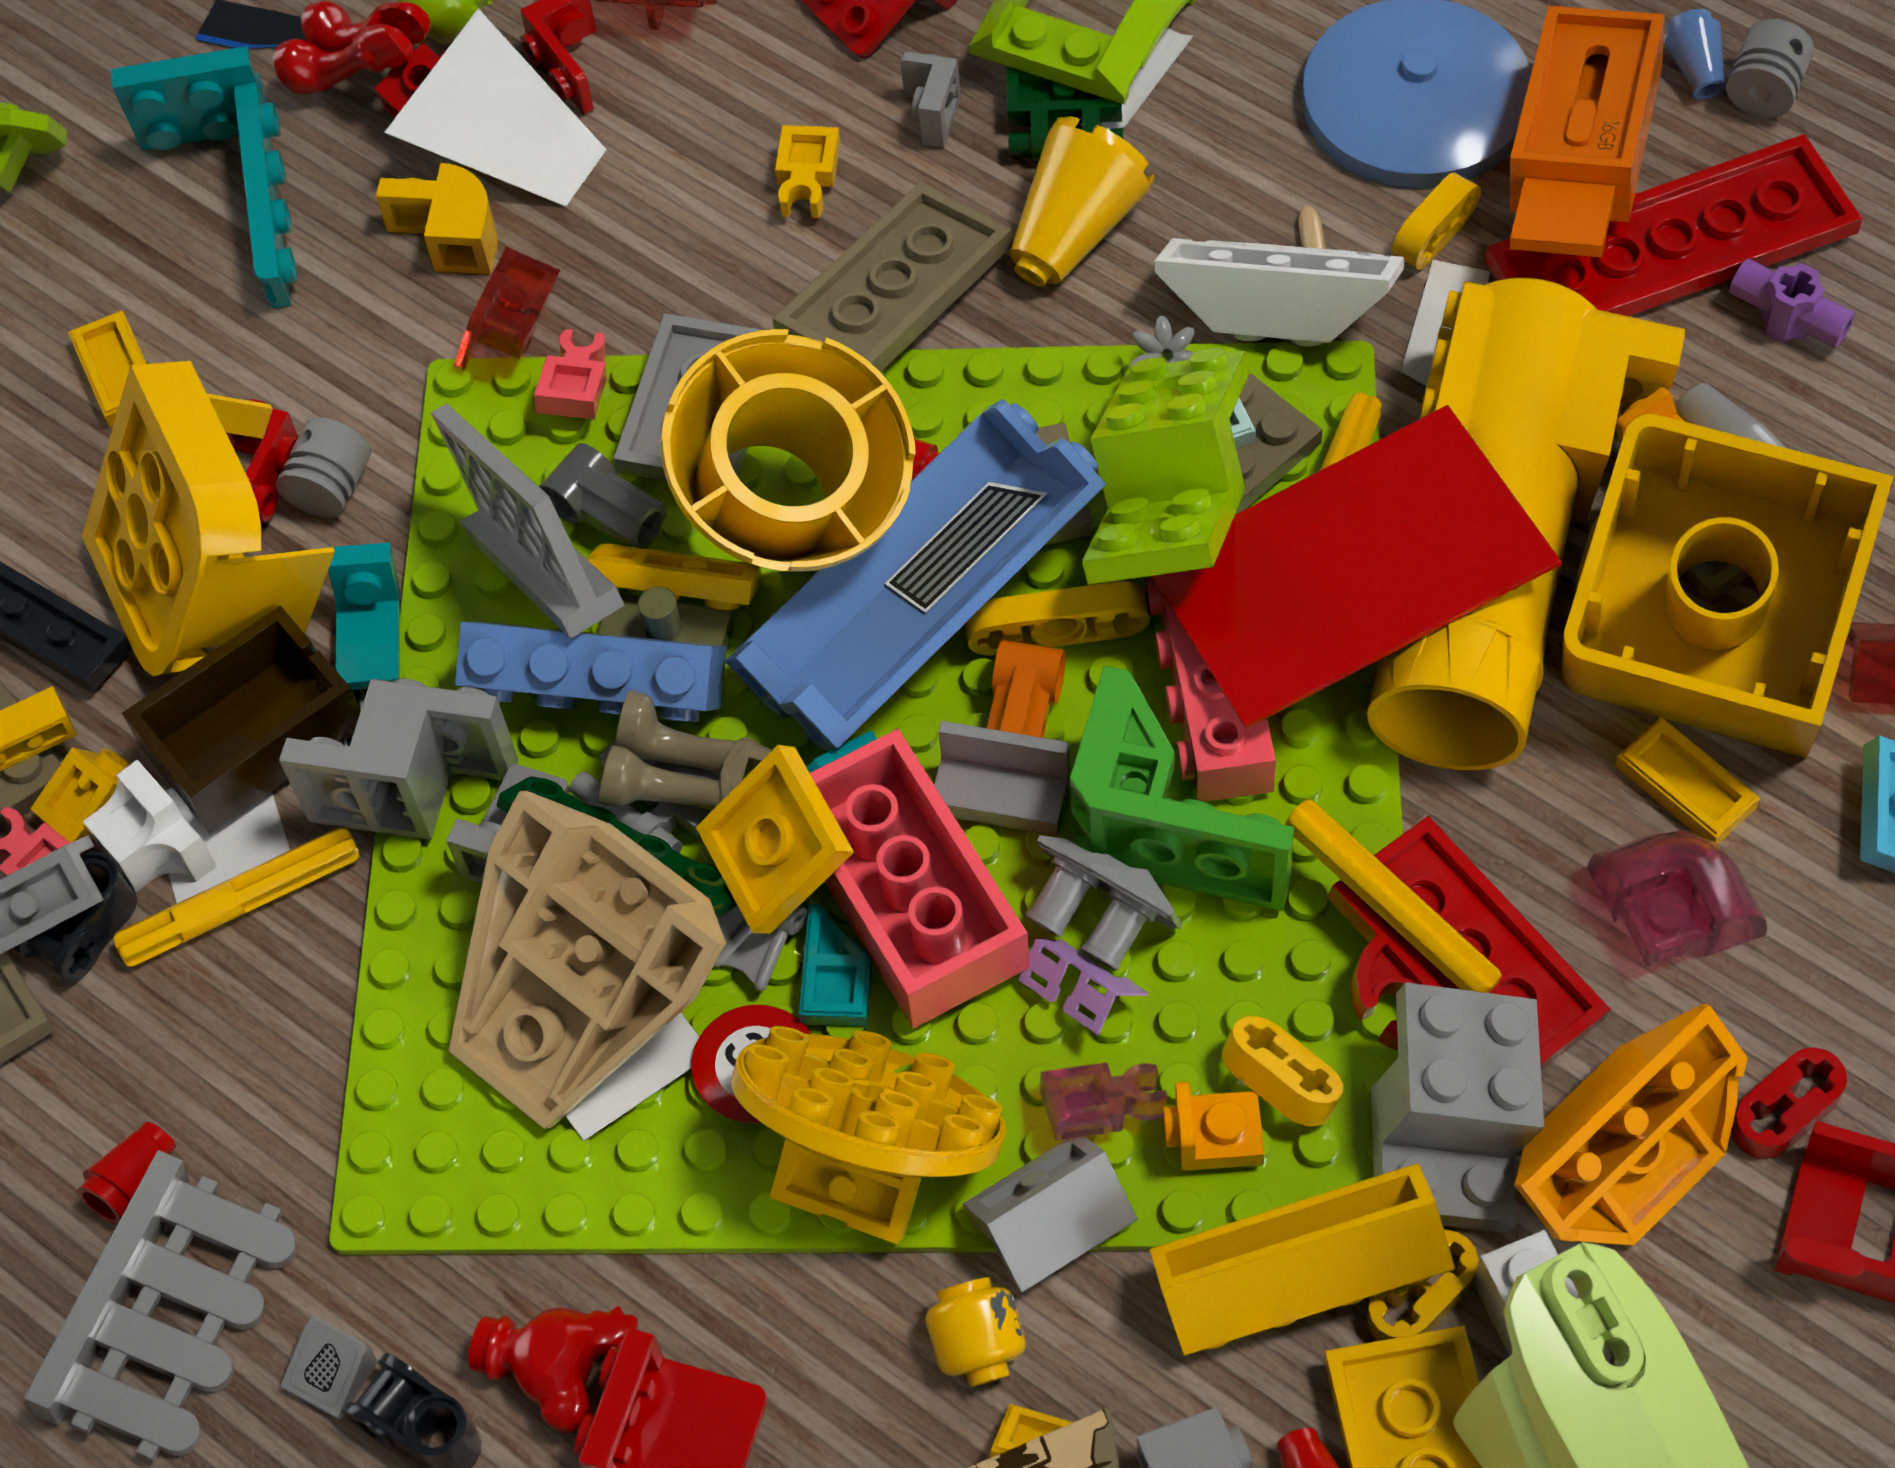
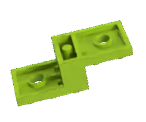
(1168, 467)

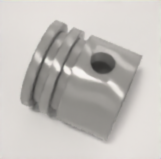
(1768, 70)
(323, 468)

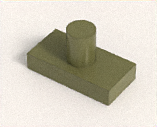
(661, 617)

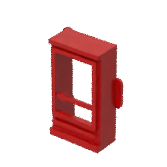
(1827, 1211)

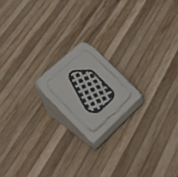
(328, 1367)

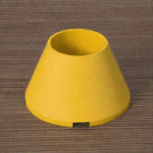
(807, 401)

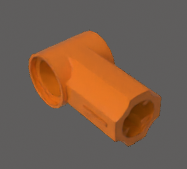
(1025, 686)

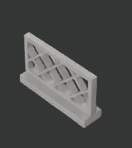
(524, 533)

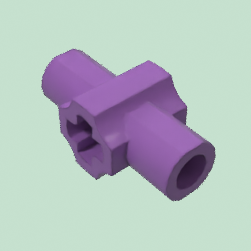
(1792, 302)

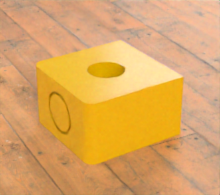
(1716, 496)

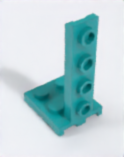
(214, 100)

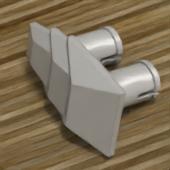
(1132, 893)

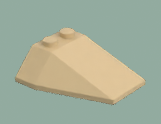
(574, 957)

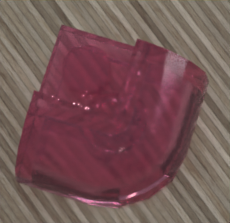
(1677, 895)

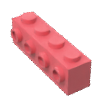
(1217, 748)

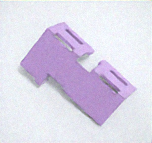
(1082, 993)

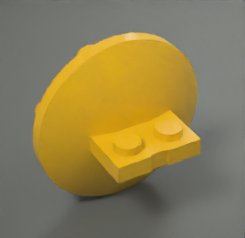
(858, 1128)

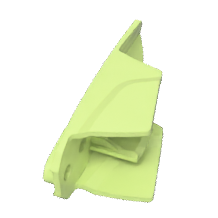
(1570, 1407)

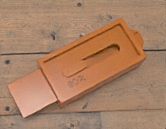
(1583, 128)

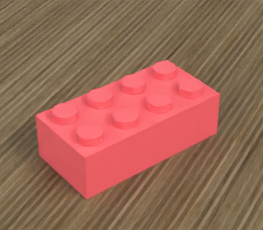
(916, 883)

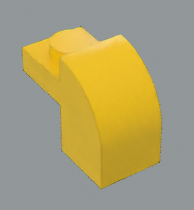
(449, 213)

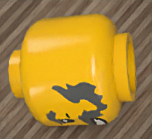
(975, 1331)

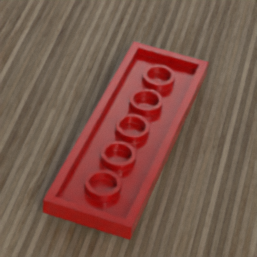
(1701, 230)

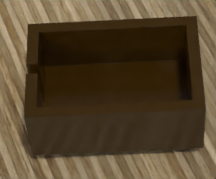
(228, 716)

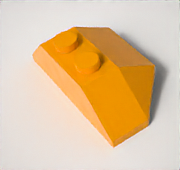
(1635, 1132)

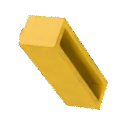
(1302, 1259)

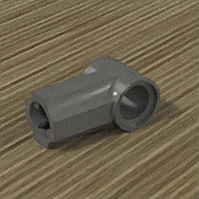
(590, 490)

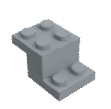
(399, 758)
(1461, 1099)

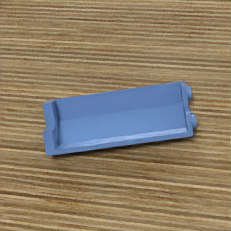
(856, 641)

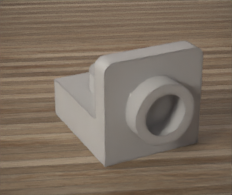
(935, 93)

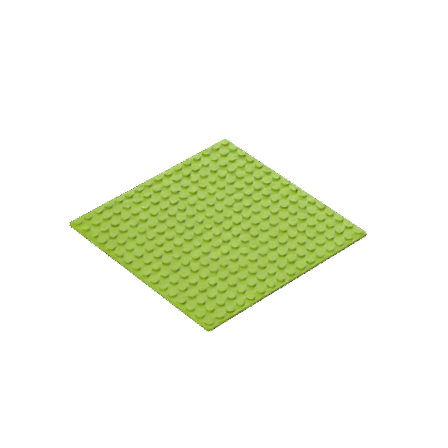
(458, 1169)

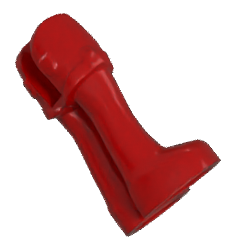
(340, 49)

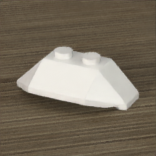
(1276, 288)

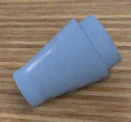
(1697, 49)

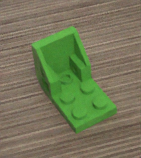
(1125, 809)

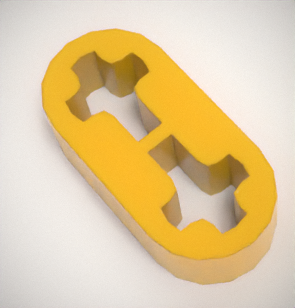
(1436, 220)
(1282, 1071)
(1433, 1300)

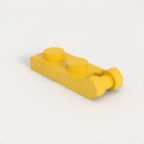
(717, 581)

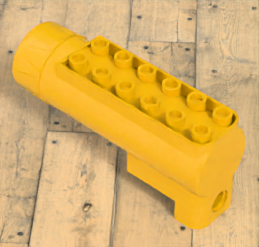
(1541, 396)

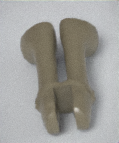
(644, 737)

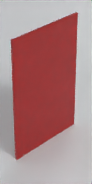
(1355, 566)

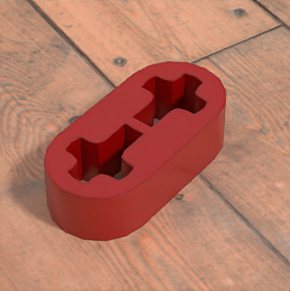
(1799, 1114)

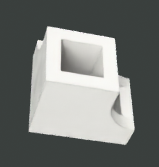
(148, 830)

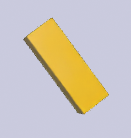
(33, 727)

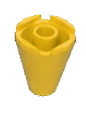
(1075, 199)

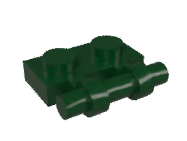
(1041, 102)

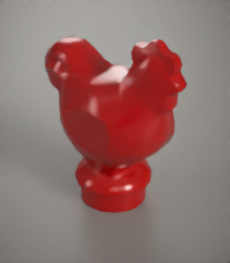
(549, 1357)

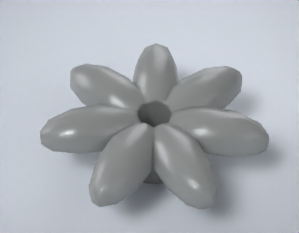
(1164, 343)

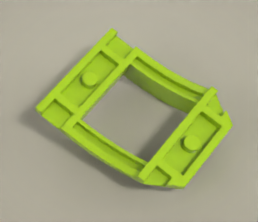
(1072, 52)

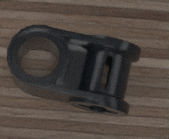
(89, 930)
(405, 1412)

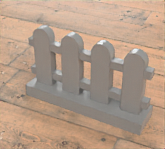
(104, 1321)

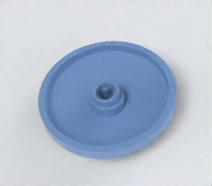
(1415, 92)

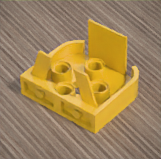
(174, 511)

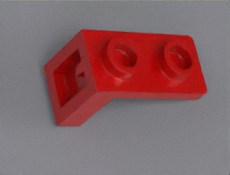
(548, 31)

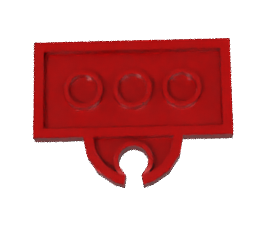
(1481, 914)

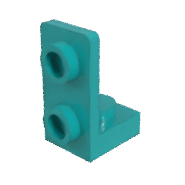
(366, 613)

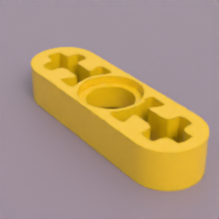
(1060, 617)

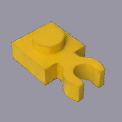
(804, 164)

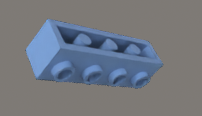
(590, 666)

